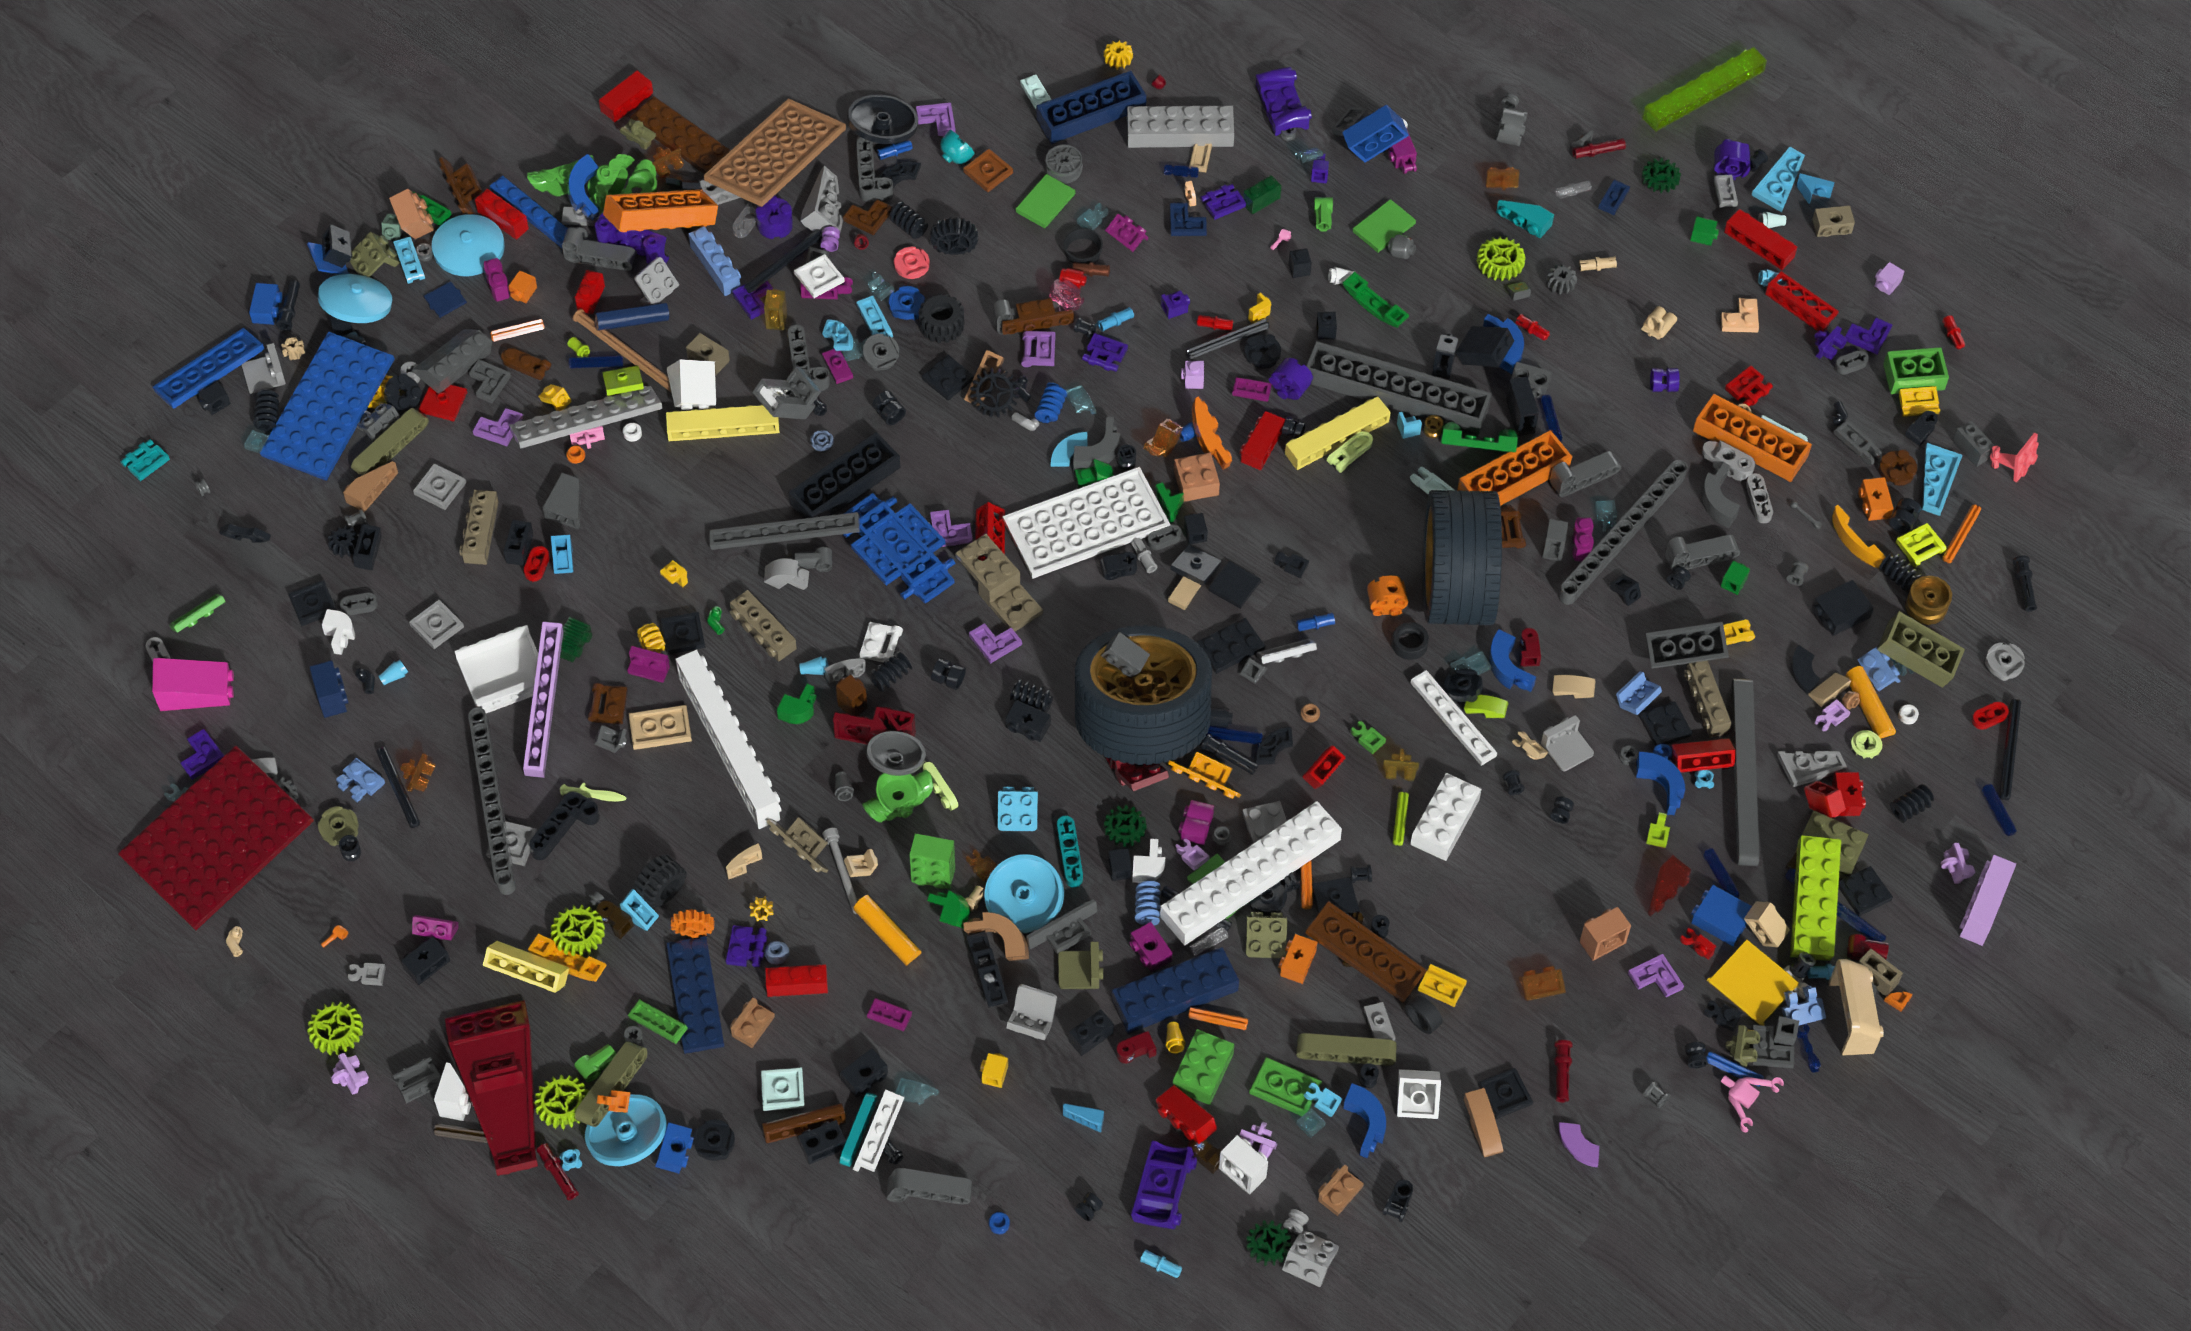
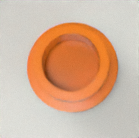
(575, 454)

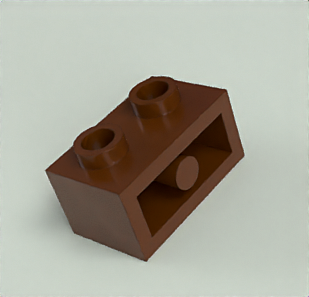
(851, 695)

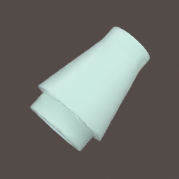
(1772, 220)

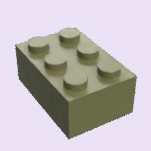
(1851, 839)

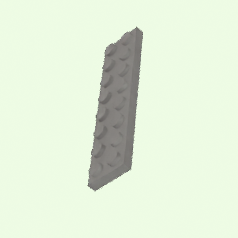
(585, 416)

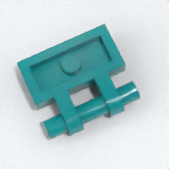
(148, 462)

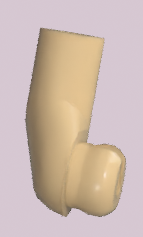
(233, 941)

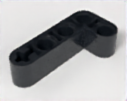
(542, 843)

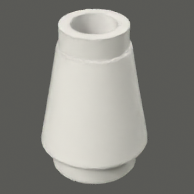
(1338, 275)

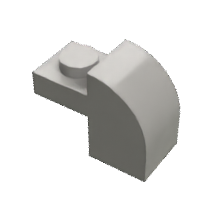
(786, 571)

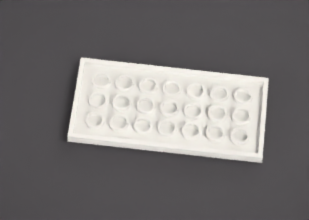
(1085, 522)

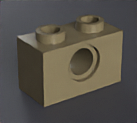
(1833, 221)
(704, 346)
(1885, 975)

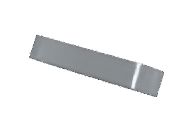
(1757, 505)

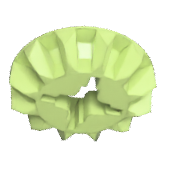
(1874, 744)

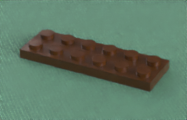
(678, 132)
(1366, 951)

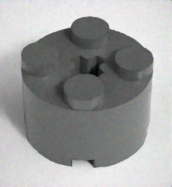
(1511, 126)

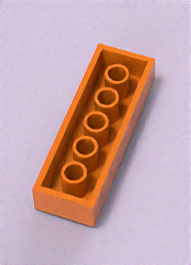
(660, 210)
(1763, 441)
(1518, 470)

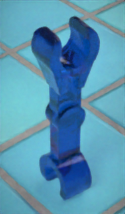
(1814, 1063)

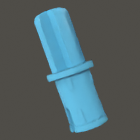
(1161, 1263)

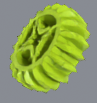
(1501, 252)
(589, 922)
(339, 1038)
(547, 1109)

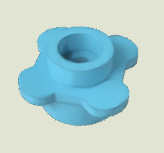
(1704, 774)
(570, 1154)

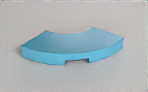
(839, 333)
(1065, 449)

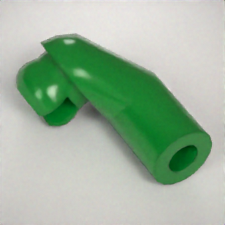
(714, 619)

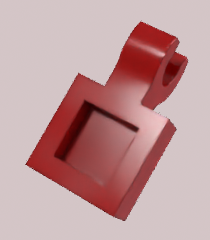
(1700, 944)

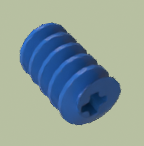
(1051, 403)

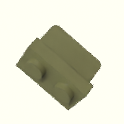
(372, 254)
(1266, 935)
(1080, 968)

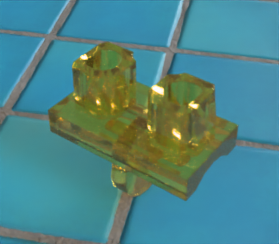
(1392, 766)

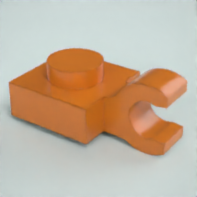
(617, 1101)

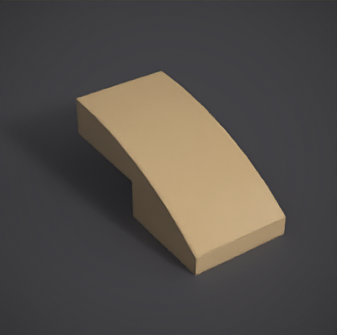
(1574, 685)
(738, 864)

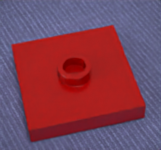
(445, 404)

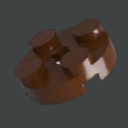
(1898, 458)

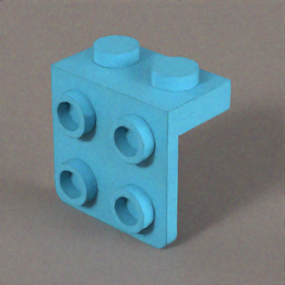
(1017, 809)

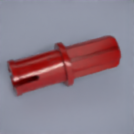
(1214, 322)
(1532, 327)
(1953, 332)

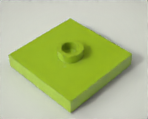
(623, 380)

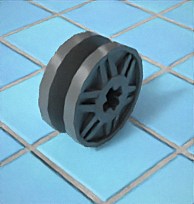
(1064, 163)

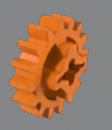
(692, 923)

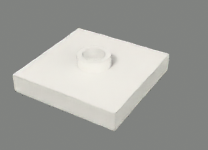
(819, 276)

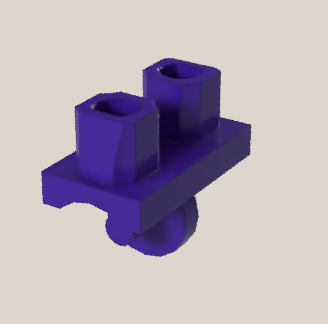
(1826, 341)

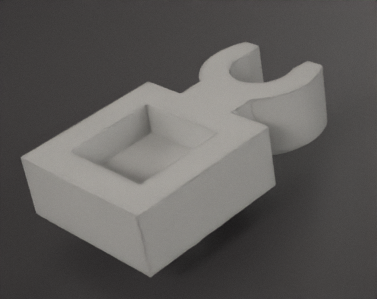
(370, 975)

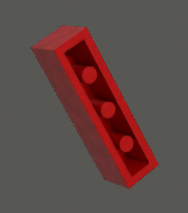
(1760, 239)

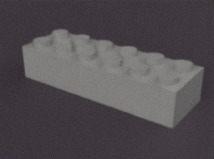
(1180, 126)

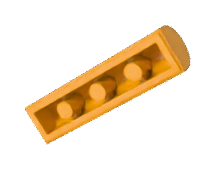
(1870, 702)
(886, 930)

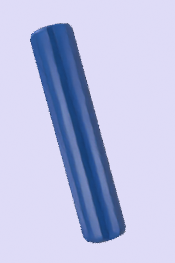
(1731, 1067)

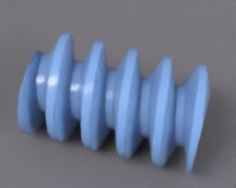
(1147, 902)

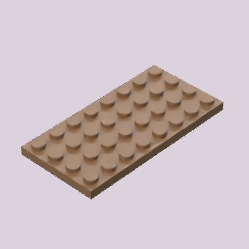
(774, 152)

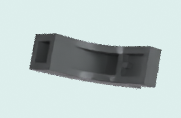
(1103, 451)
(1715, 503)

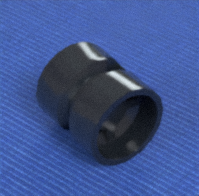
(889, 408)
(1905, 515)
(954, 676)

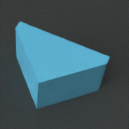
(639, 910)

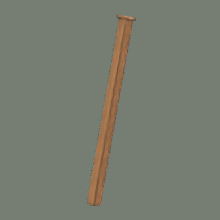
(623, 349)

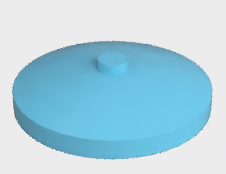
(465, 244)
(355, 298)
(1025, 892)
(627, 1136)

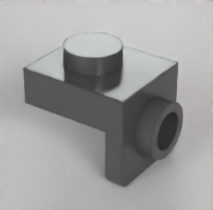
(610, 739)

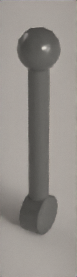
(1817, 524)

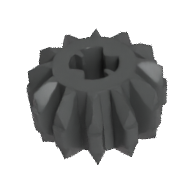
(1561, 279)

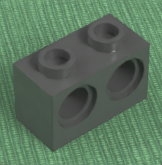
(1536, 376)
(1555, 540)

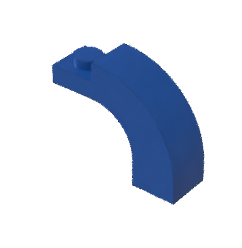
(580, 174)
(1516, 351)
(1503, 668)
(1664, 772)
(1370, 1109)

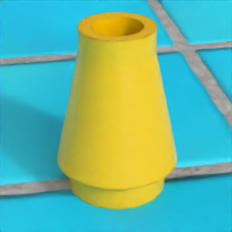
(1174, 1040)

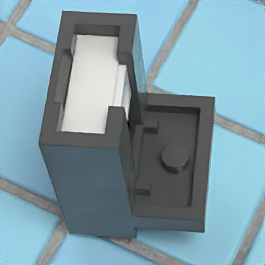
(788, 397)

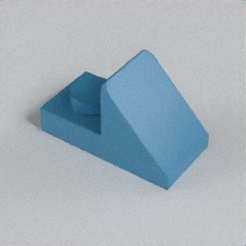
(1811, 185)
(562, 554)

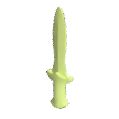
(589, 793)

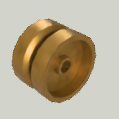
(1928, 600)

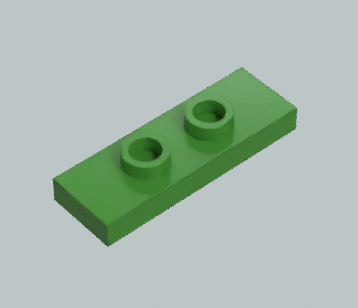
(191, 617)
(657, 1021)

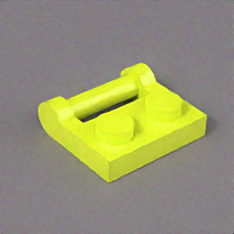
(1917, 540)

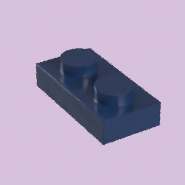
(1614, 197)

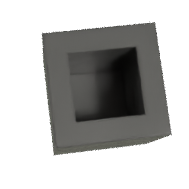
(1786, 1031)

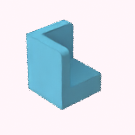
(1408, 426)

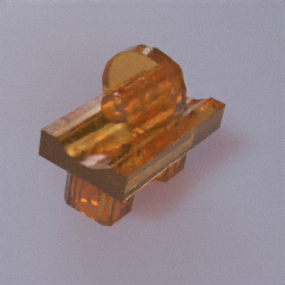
(664, 158)
(1502, 178)
(424, 766)

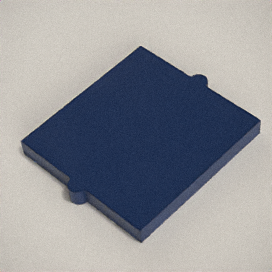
(445, 299)

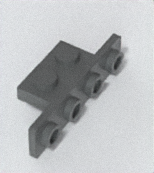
(1065, 930)

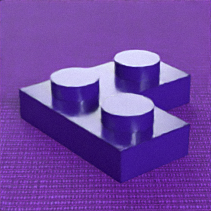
(750, 301)
(1869, 339)
(206, 755)

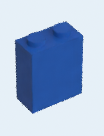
(1721, 915)

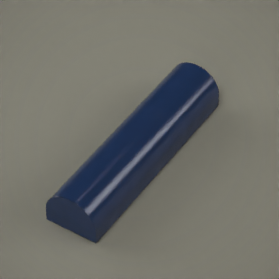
(631, 316)

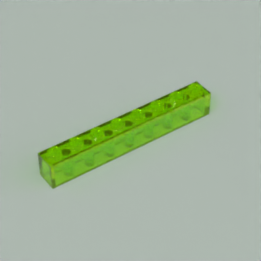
(1704, 89)

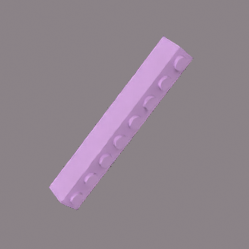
(543, 699)

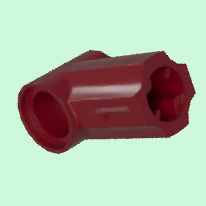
(1859, 946)

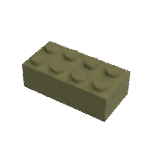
(1920, 649)

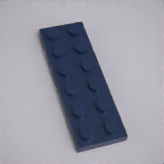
(695, 994)

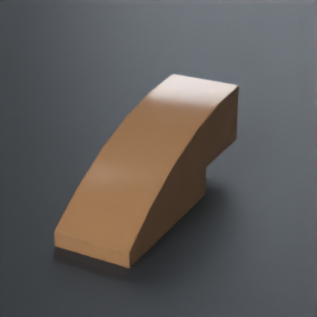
(1483, 1122)

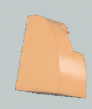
(1190, 193)

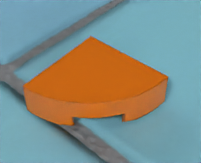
(1898, 1000)

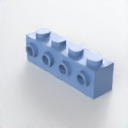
(714, 260)

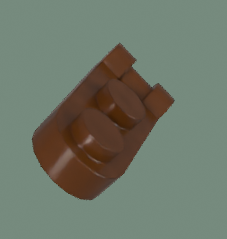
(525, 363)

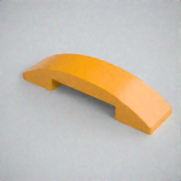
(1870, 555)
(579, 966)

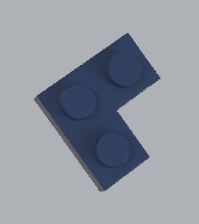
(1183, 225)

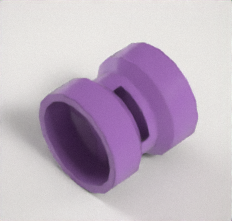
(830, 239)

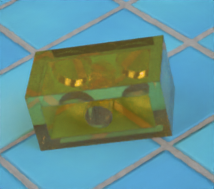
(775, 309)

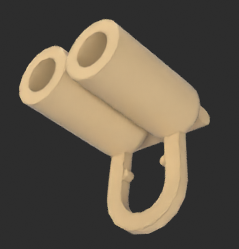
(1659, 323)

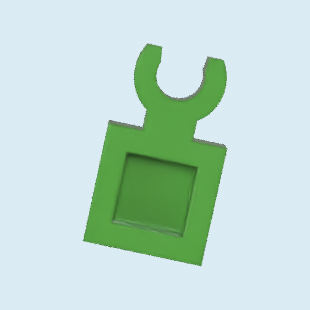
(1369, 739)

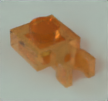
(982, 867)

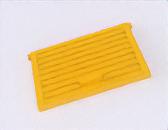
(1753, 982)

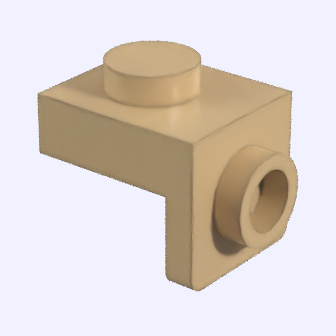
(861, 864)

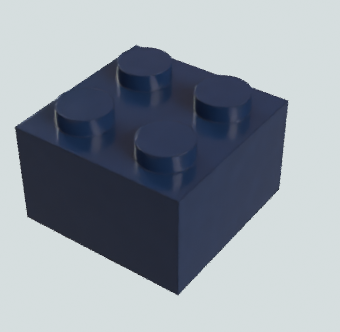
(329, 688)

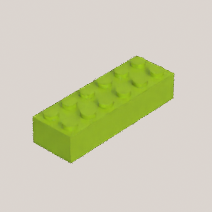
(1815, 897)

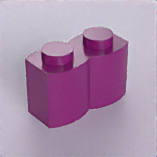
(496, 279)
(1582, 538)
(1197, 822)

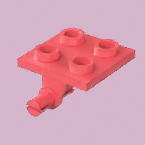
(2018, 462)

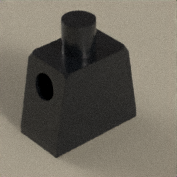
(1446, 348)

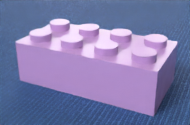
(1986, 899)

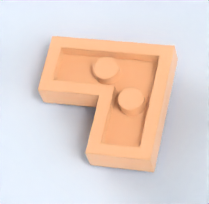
(1745, 320)

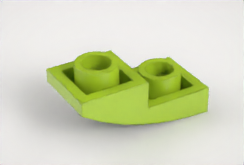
(1490, 706)

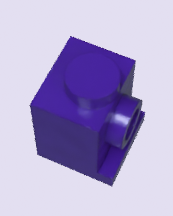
(1175, 304)

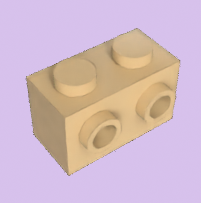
(1767, 924)

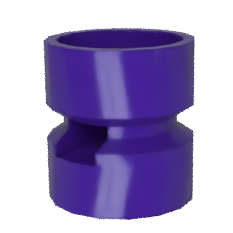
(1671, 380)

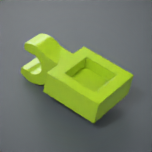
(1658, 832)

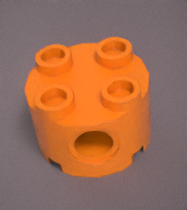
(1387, 596)

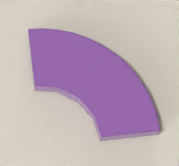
(1577, 1145)

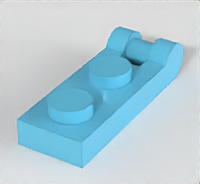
(408, 259)
(873, 316)

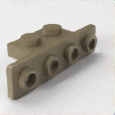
(804, 840)

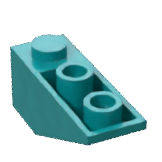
(1527, 216)

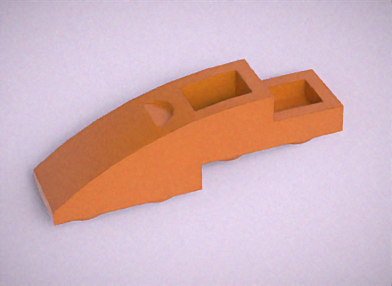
(1205, 429)

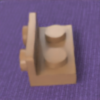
(751, 1023)
(1339, 1190)

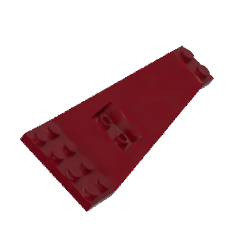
(496, 1069)

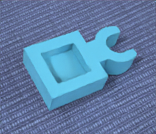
(1325, 1100)

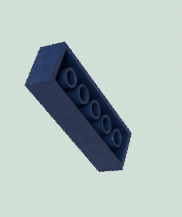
(1090, 107)
(1175, 990)

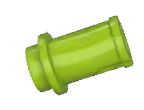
(578, 347)

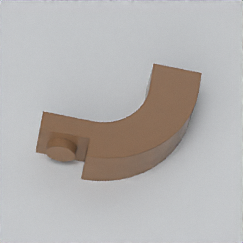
(1014, 940)

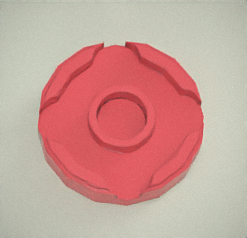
(911, 262)

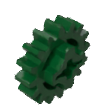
(1661, 175)
(1125, 825)
(1262, 1249)

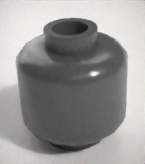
(1401, 247)

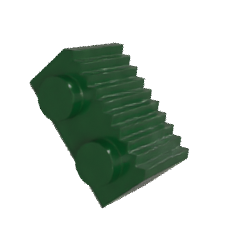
(1262, 194)
(574, 637)

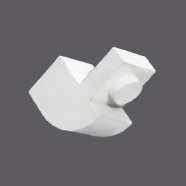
(340, 626)
(1149, 867)

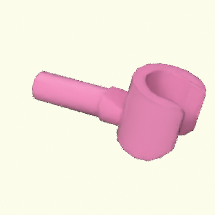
(1284, 235)

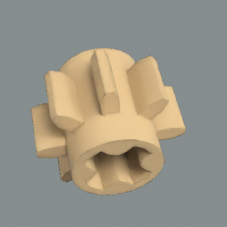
(293, 348)

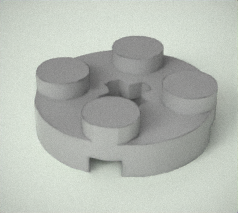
(2002, 670)

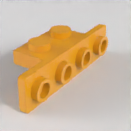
(1209, 771)

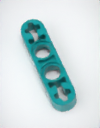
(1069, 851)
(858, 1129)

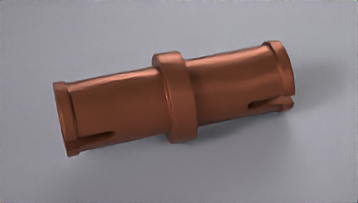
(1092, 269)

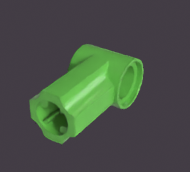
(1323, 208)
(592, 1065)

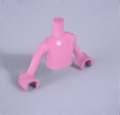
(1743, 1093)

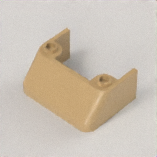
(1858, 1007)

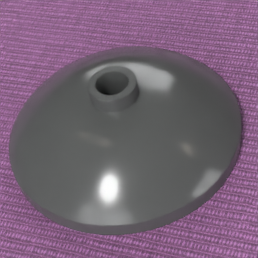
(896, 753)

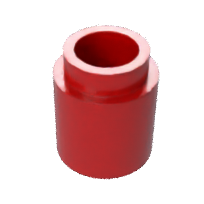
(1075, 276)

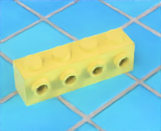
(526, 966)

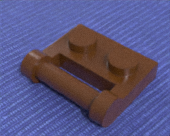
(1518, 542)
(614, 704)

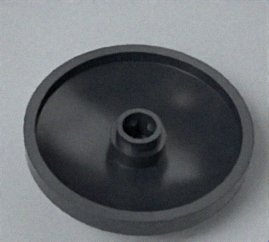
(882, 119)

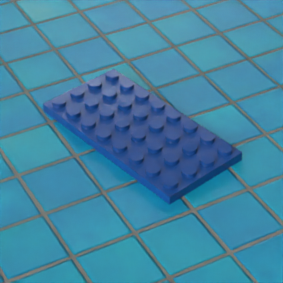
(327, 406)

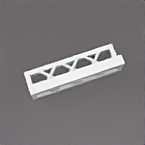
(879, 1131)

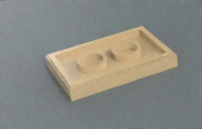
(660, 727)

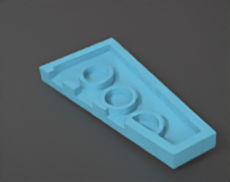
(1779, 180)
(1938, 477)

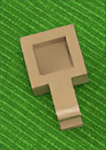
(1532, 748)

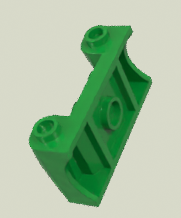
(1506, 439)

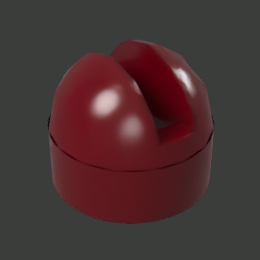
(1159, 82)
(857, 241)

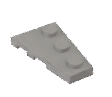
(1809, 767)

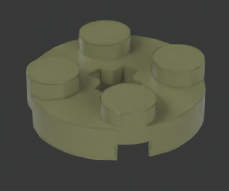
(333, 816)

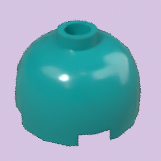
(955, 149)

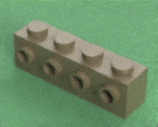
(479, 527)
(762, 626)
(1708, 698)

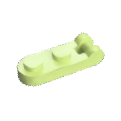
(1350, 450)
(940, 787)

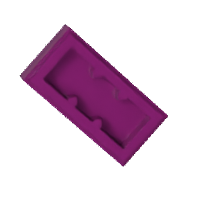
(837, 366)
(1252, 389)
(889, 1014)

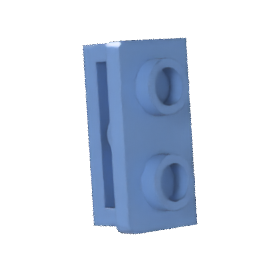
(1879, 669)
(1637, 694)

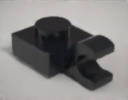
(1294, 565)

